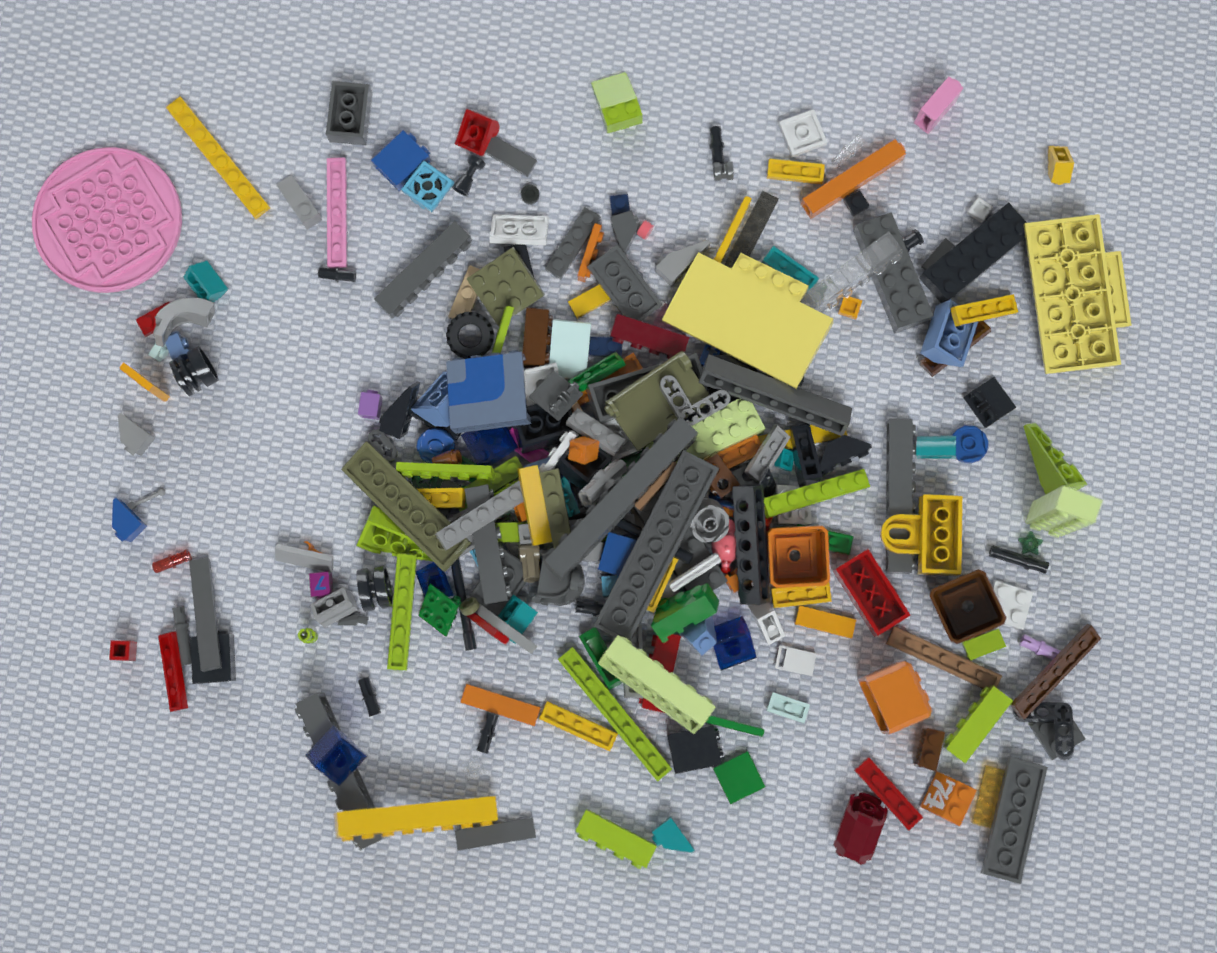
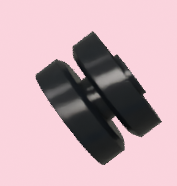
(374, 588)

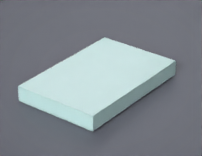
(570, 347)

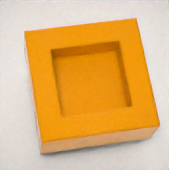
(850, 307)

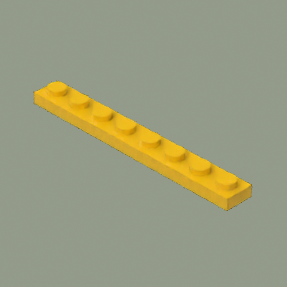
(218, 158)

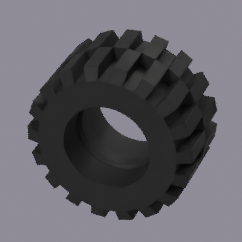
(475, 319)

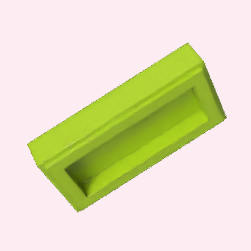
(983, 644)

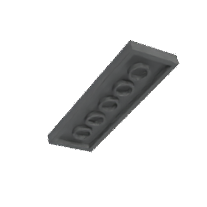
(1014, 820)

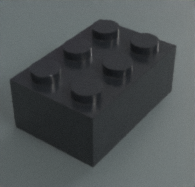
(542, 431)

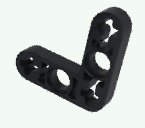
(1052, 717)

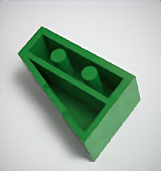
(683, 609)

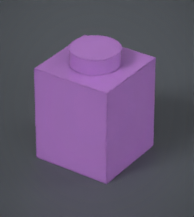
(370, 405)

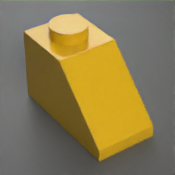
(1060, 164)

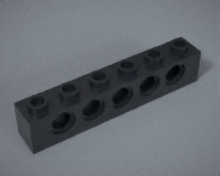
(756, 535)

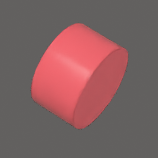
(645, 229)

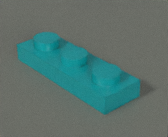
(781, 262)

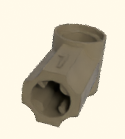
(530, 559)

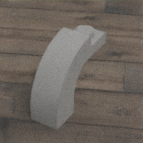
(180, 312)

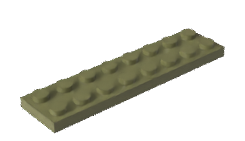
(402, 504)

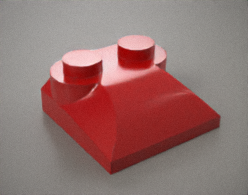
(476, 132)

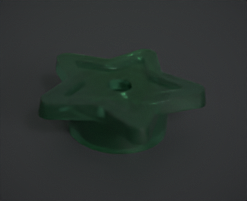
(1025, 543)

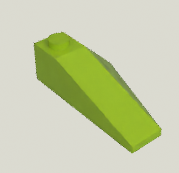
(1050, 466)
(383, 535)

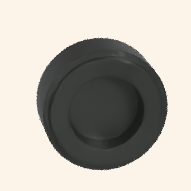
(530, 194)

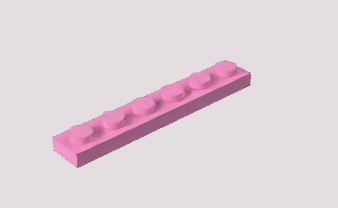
(336, 212)

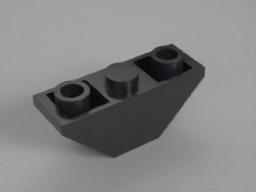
(841, 452)

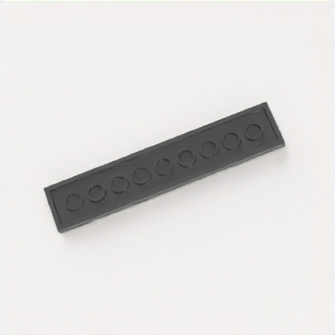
(656, 546)

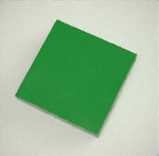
(739, 777)

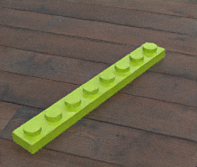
(615, 714)

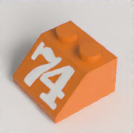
(948, 798)

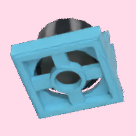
(428, 187)

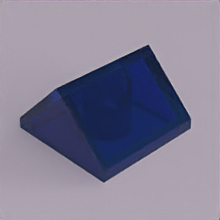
(437, 577)

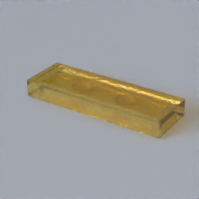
(987, 796)

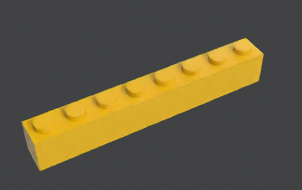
(415, 817)

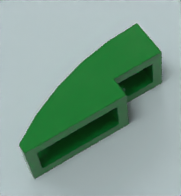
(596, 648)

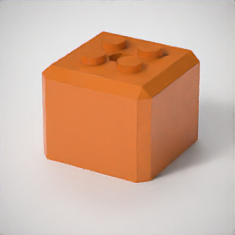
(810, 568)
(895, 697)

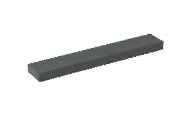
(205, 614)

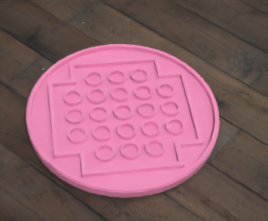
(107, 220)

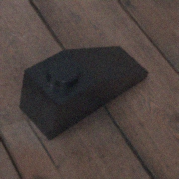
(397, 417)
(805, 456)

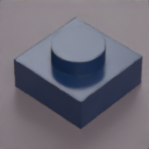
(619, 204)

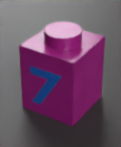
(320, 584)

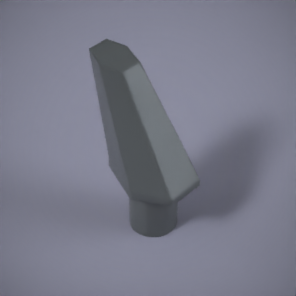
(353, 619)

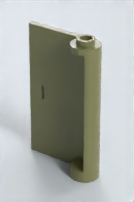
(643, 408)

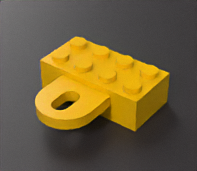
(933, 535)

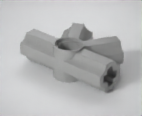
(602, 481)

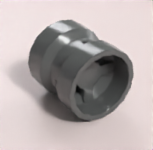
(728, 172)

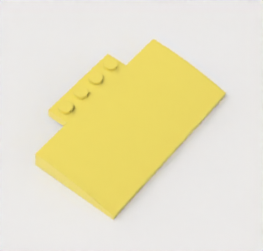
(1076, 293)
(750, 315)

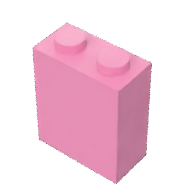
(938, 104)

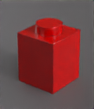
(123, 650)

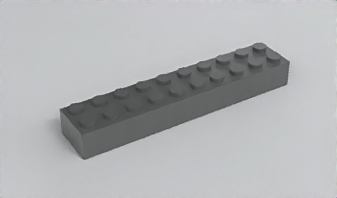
(620, 500)

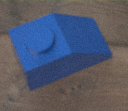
(125, 521)

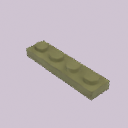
(555, 504)

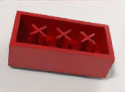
(871, 593)

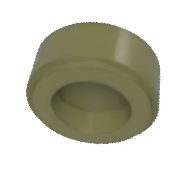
(469, 606)

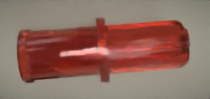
(171, 561)

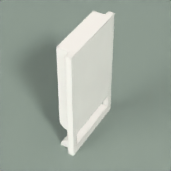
(797, 661)

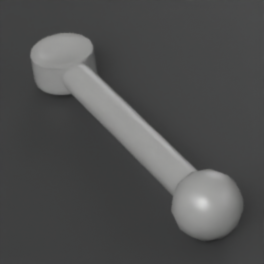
(132, 505)

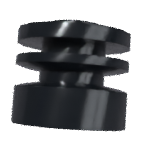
(195, 370)

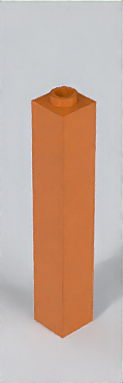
(853, 178)

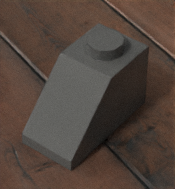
(625, 229)

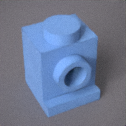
(177, 346)

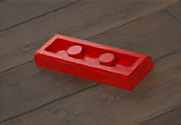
(489, 628)

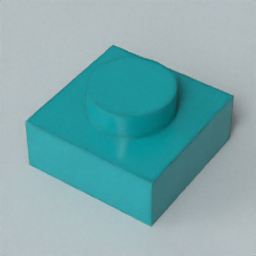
(785, 460)

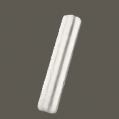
(694, 572)

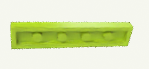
(445, 471)

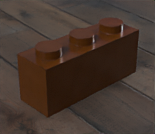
(537, 337)

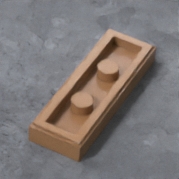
(655, 487)

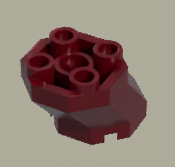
(860, 828)

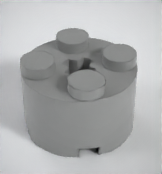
(717, 525)

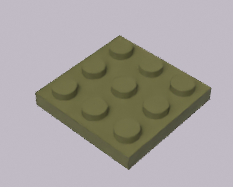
(505, 283)

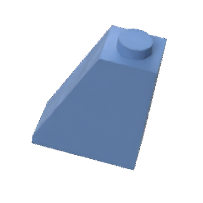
(701, 635)

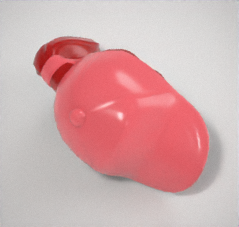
(726, 548)

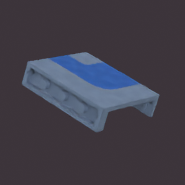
(487, 392)

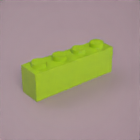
(977, 723)
(615, 838)

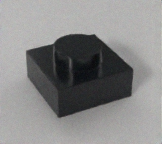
(856, 203)

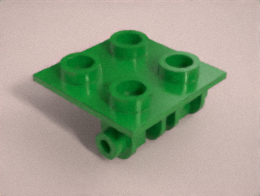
(439, 609)

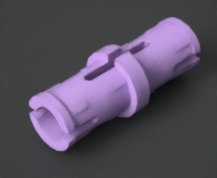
(1039, 647)

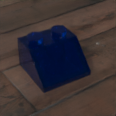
(489, 445)
(733, 643)
(335, 755)

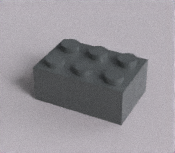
(349, 113)

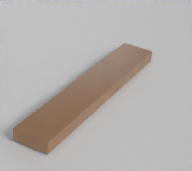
(942, 658)

